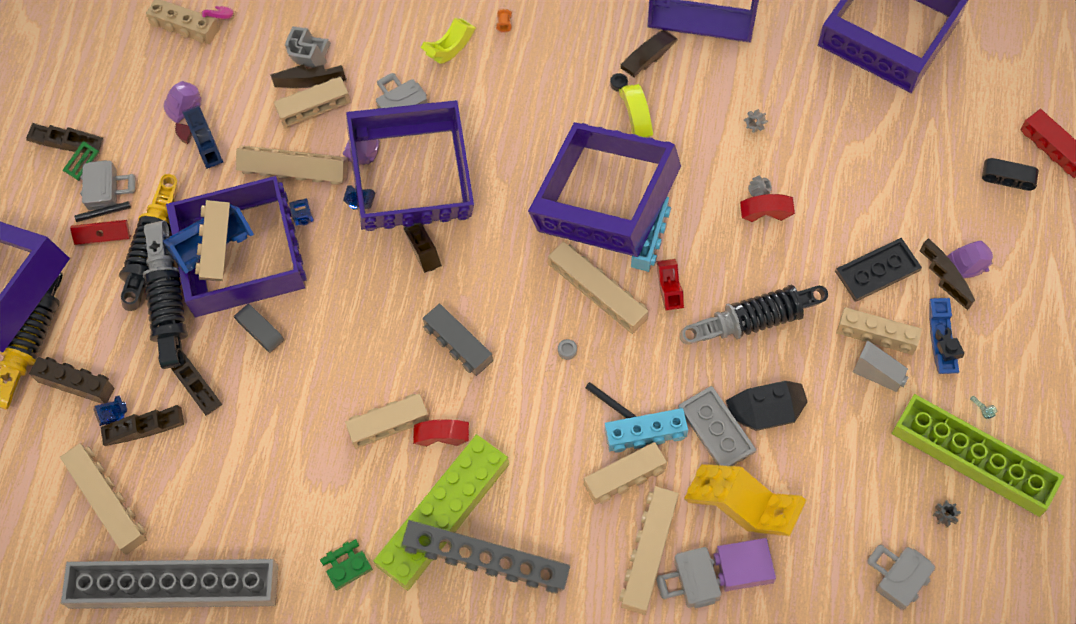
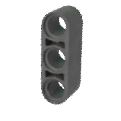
(259, 328)

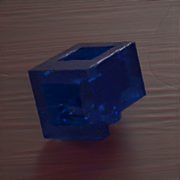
(302, 216)

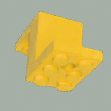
(745, 499)

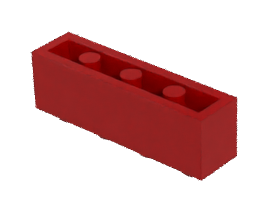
(1052, 140)

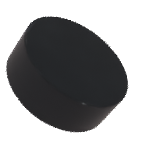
(618, 81)

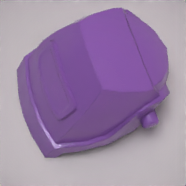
(180, 98)
(366, 151)
(972, 259)

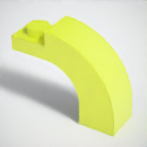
(451, 42)
(637, 109)

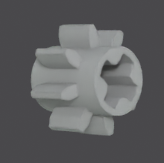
(750, 121)
(759, 186)

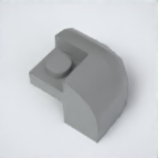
(305, 48)

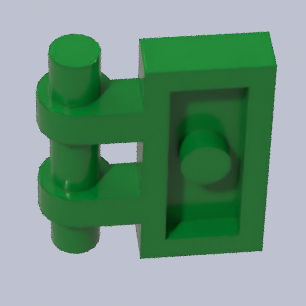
(349, 569)

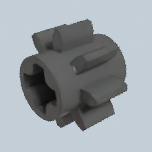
(951, 509)

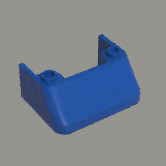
(184, 243)

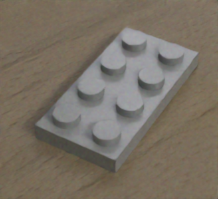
(717, 428)

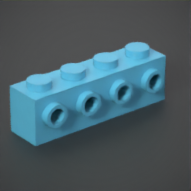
(647, 255)
(646, 430)

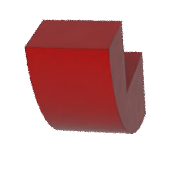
(772, 205)
(669, 284)
(443, 430)

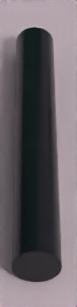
(102, 211)
(609, 401)

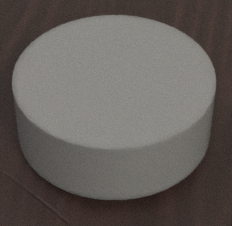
(567, 349)

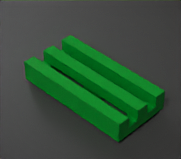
(80, 162)

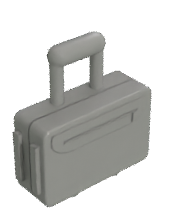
(405, 94)
(100, 184)
(905, 576)
(696, 579)

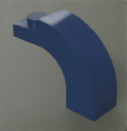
(203, 137)

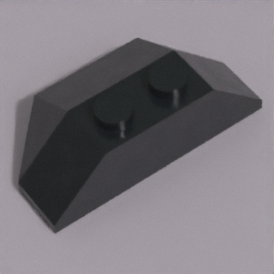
(768, 405)

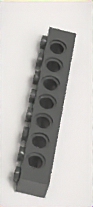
(557, 570)

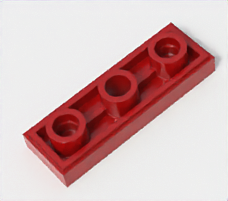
(90, 232)

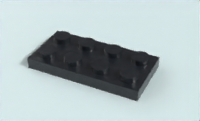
(878, 269)

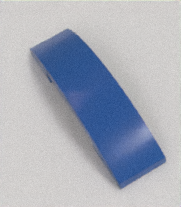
(939, 318)

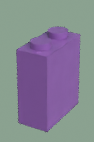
(744, 564)

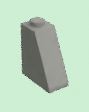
(881, 368)

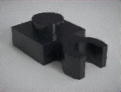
(948, 347)

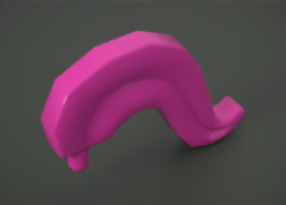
(222, 13)

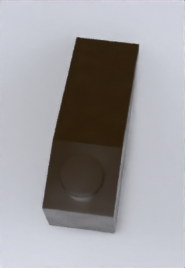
(423, 247)

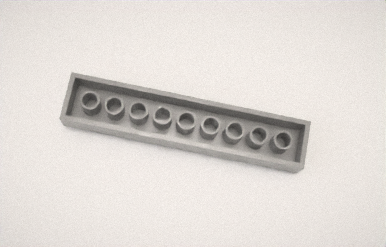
(170, 583)

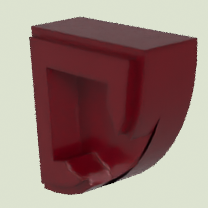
(183, 132)

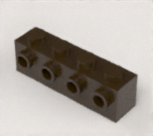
(71, 380)

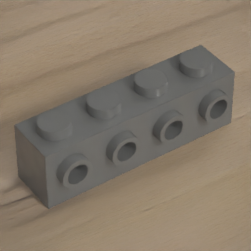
(457, 339)

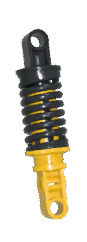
(136, 258)
(26, 343)

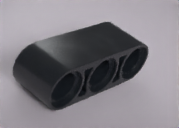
(1010, 174)

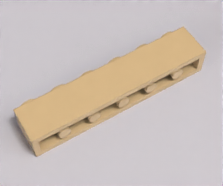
(292, 164)
(598, 287)
(103, 498)
(649, 551)

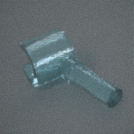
(987, 412)

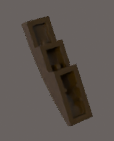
(648, 52)
(306, 78)
(63, 139)
(951, 279)
(197, 387)
(142, 426)

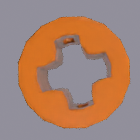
(504, 17)

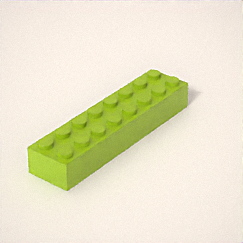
(978, 455)
(444, 507)

